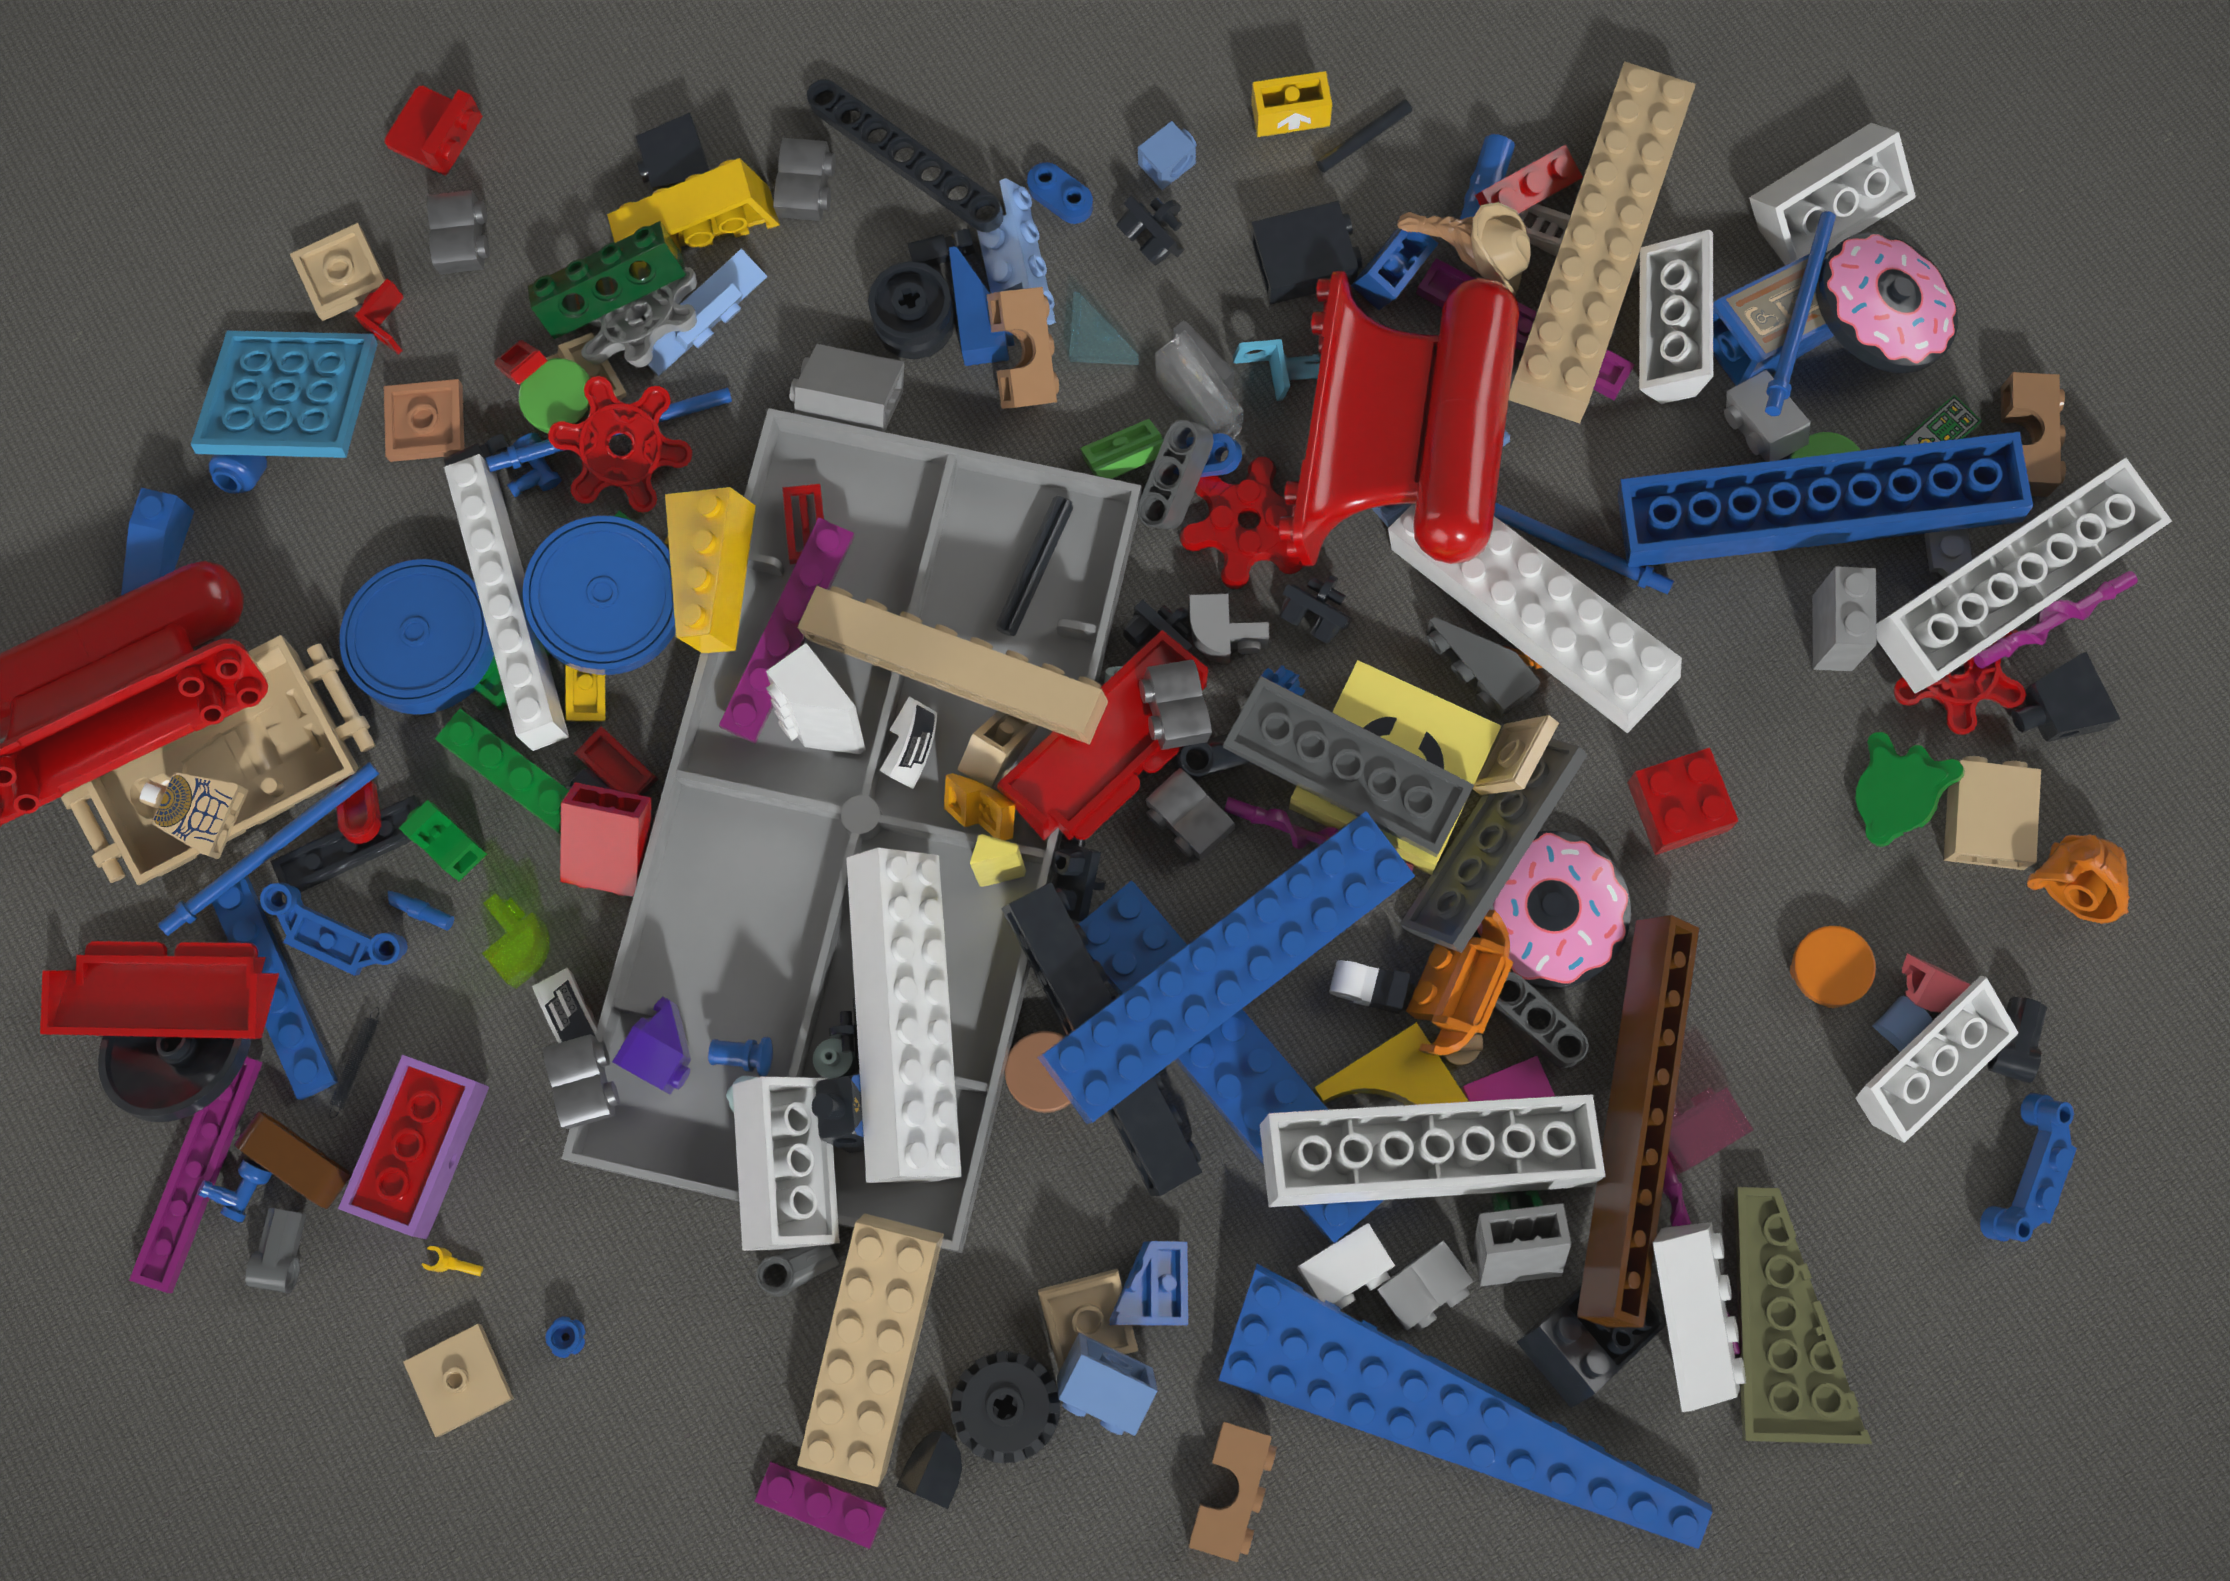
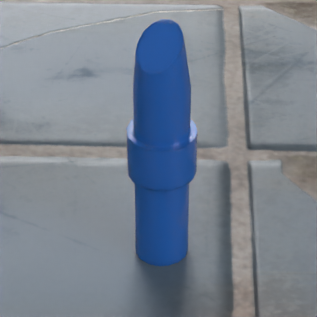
(420, 910)

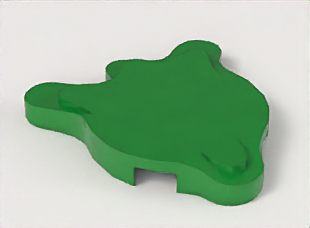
(1901, 790)

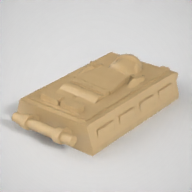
(276, 750)

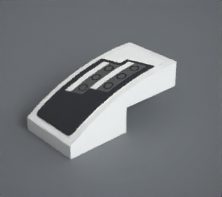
(916, 733)
(565, 1007)

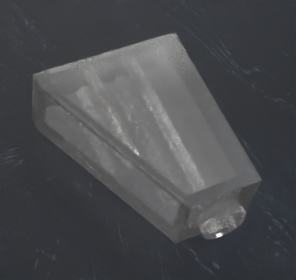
(1196, 386)

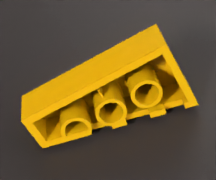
(702, 207)
(708, 564)

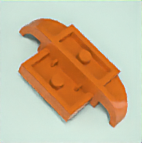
(1462, 988)

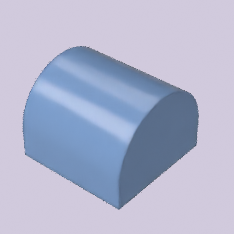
(1902, 1022)

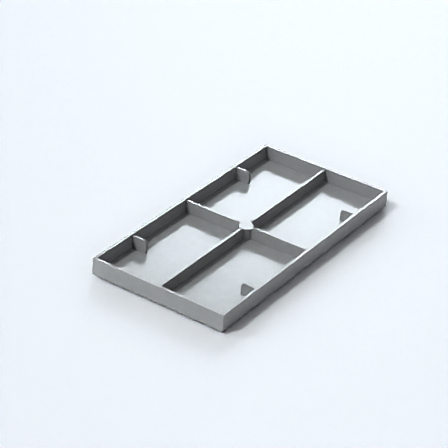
(752, 841)

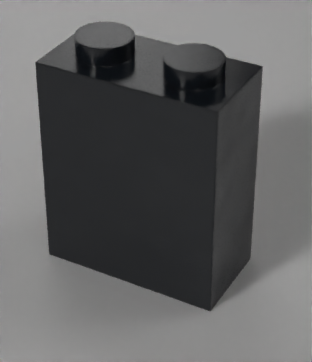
(1302, 248)

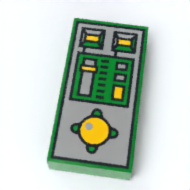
(1948, 422)

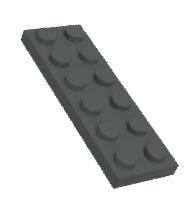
(1348, 766)
(1489, 851)

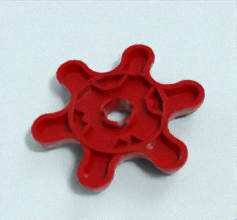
(592, 440)
(1222, 530)
(1962, 693)

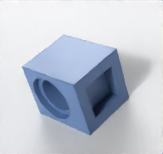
(1167, 154)

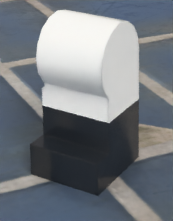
(1370, 986)

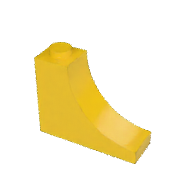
(1397, 1072)

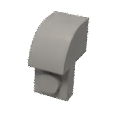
(1215, 635)

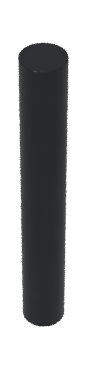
(1364, 136)

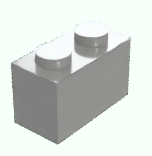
(1765, 434)

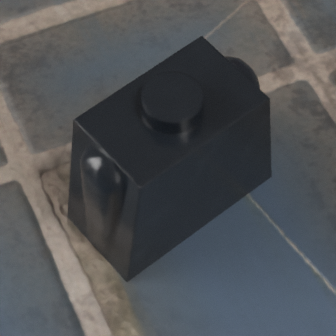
(671, 153)

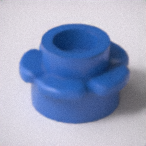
(555, 1334)

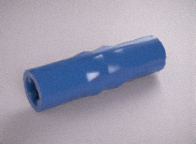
(1490, 169)

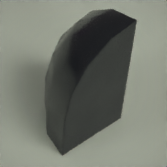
(933, 1469)

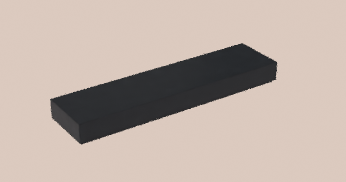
(335, 854)

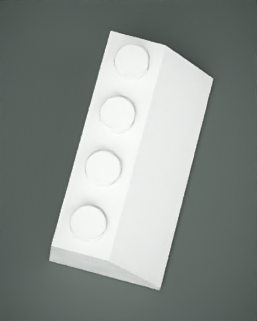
(1854, 179)
(1676, 317)
(813, 704)
(1938, 1062)
(783, 1166)
(1698, 1315)

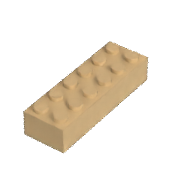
(870, 1349)

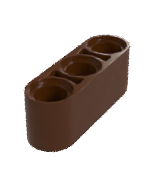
(293, 1160)

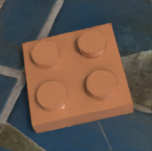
(423, 420)

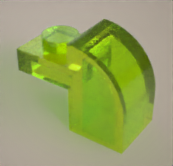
(524, 945)

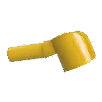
(447, 1262)

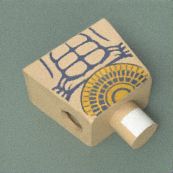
(196, 810)

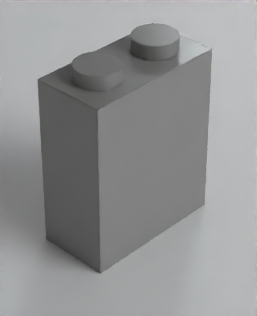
(848, 387)
(1844, 618)
(1521, 1244)

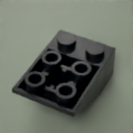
(1581, 1354)

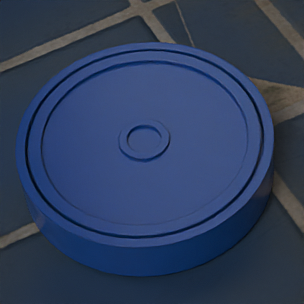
(601, 595)
(416, 637)

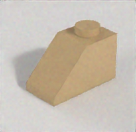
(995, 748)

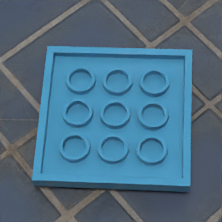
(285, 394)

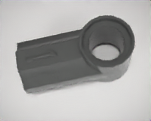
(275, 1262)
(801, 1265)

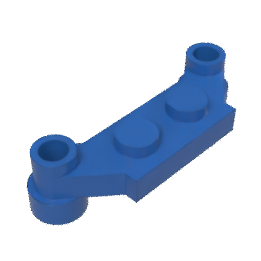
(326, 937)
(2043, 1174)

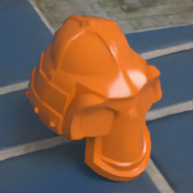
(2086, 878)

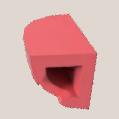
(1930, 985)

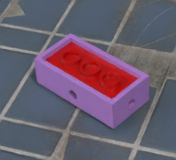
(413, 1147)

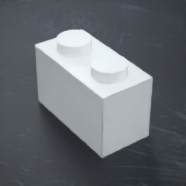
(1346, 1267)

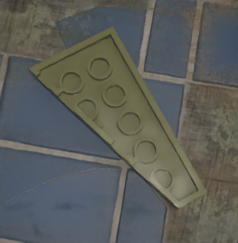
(1786, 1345)

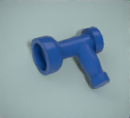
(541, 473)
(236, 1202)

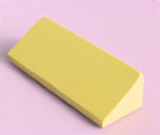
(996, 861)

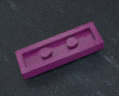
(820, 1504)

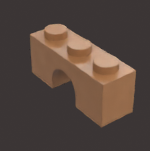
(1025, 315)
(2036, 404)
(1225, 1529)

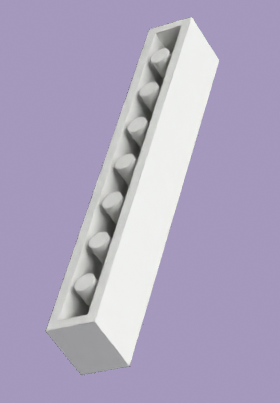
(499, 585)

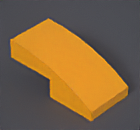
(979, 804)

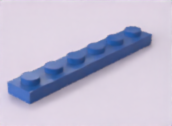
(288, 1018)

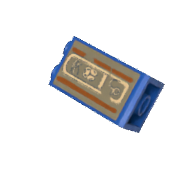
(1755, 321)

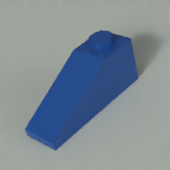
(976, 339)
(154, 537)

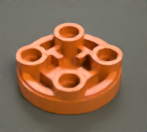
(1833, 966)

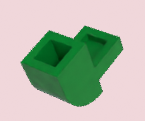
(442, 840)

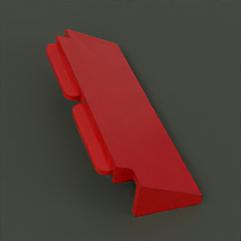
(1084, 784)
(144, 992)

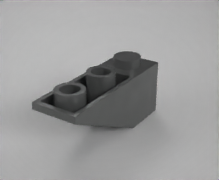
(1491, 669)

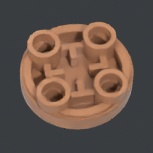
(1029, 1079)

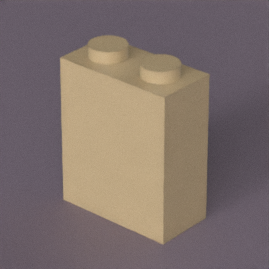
(1993, 814)

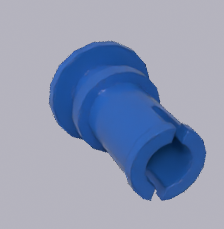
(745, 1055)

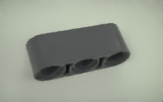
(1190, 463)
(1557, 1024)

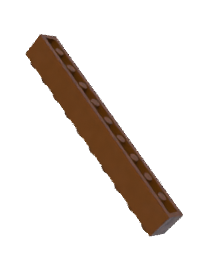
(1639, 1123)

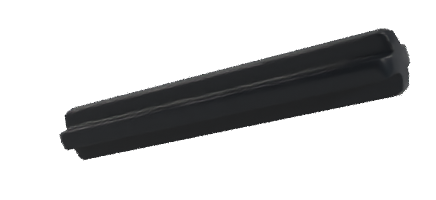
(1034, 566)

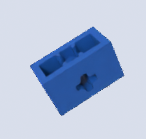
(1393, 266)

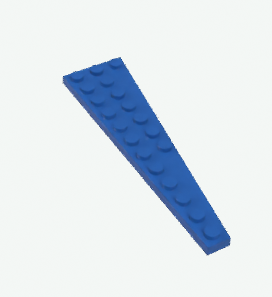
(1353, 1374)

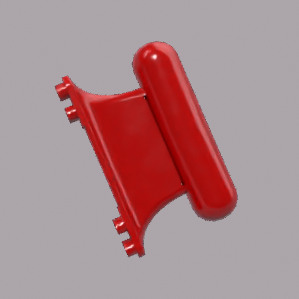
(1407, 421)
(121, 684)

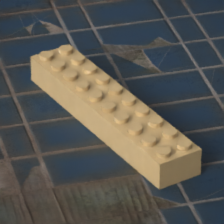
(1601, 243)

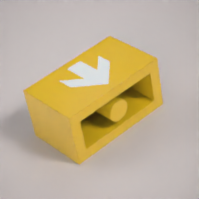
(1291, 104)

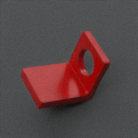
(376, 309)

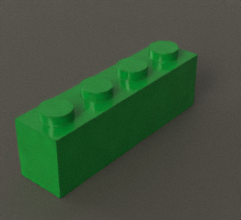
(504, 768)

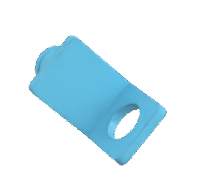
(1282, 368)

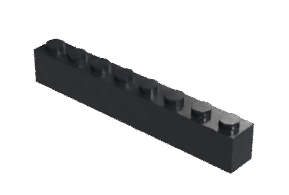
(1077, 993)

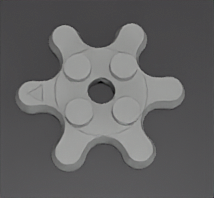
(628, 332)

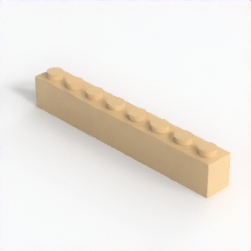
(954, 664)

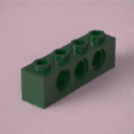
(596, 297)

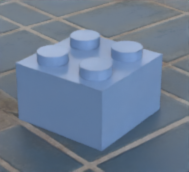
(1106, 1385)

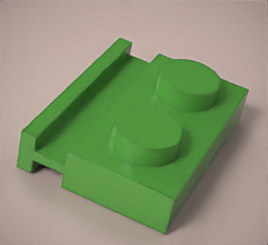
(1123, 450)

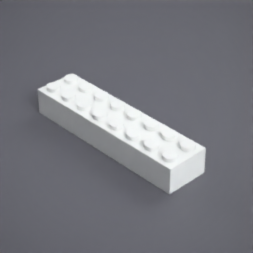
(2020, 575)
(1553, 621)
(903, 1017)
(1430, 1150)

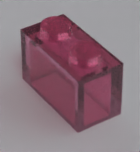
(1705, 1128)

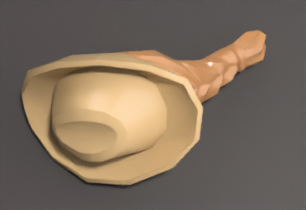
(1489, 242)

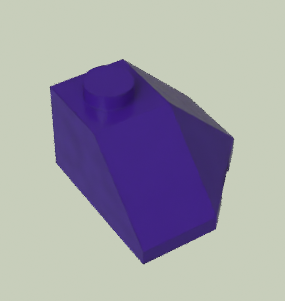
(657, 1049)

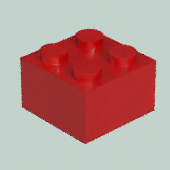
(1682, 801)

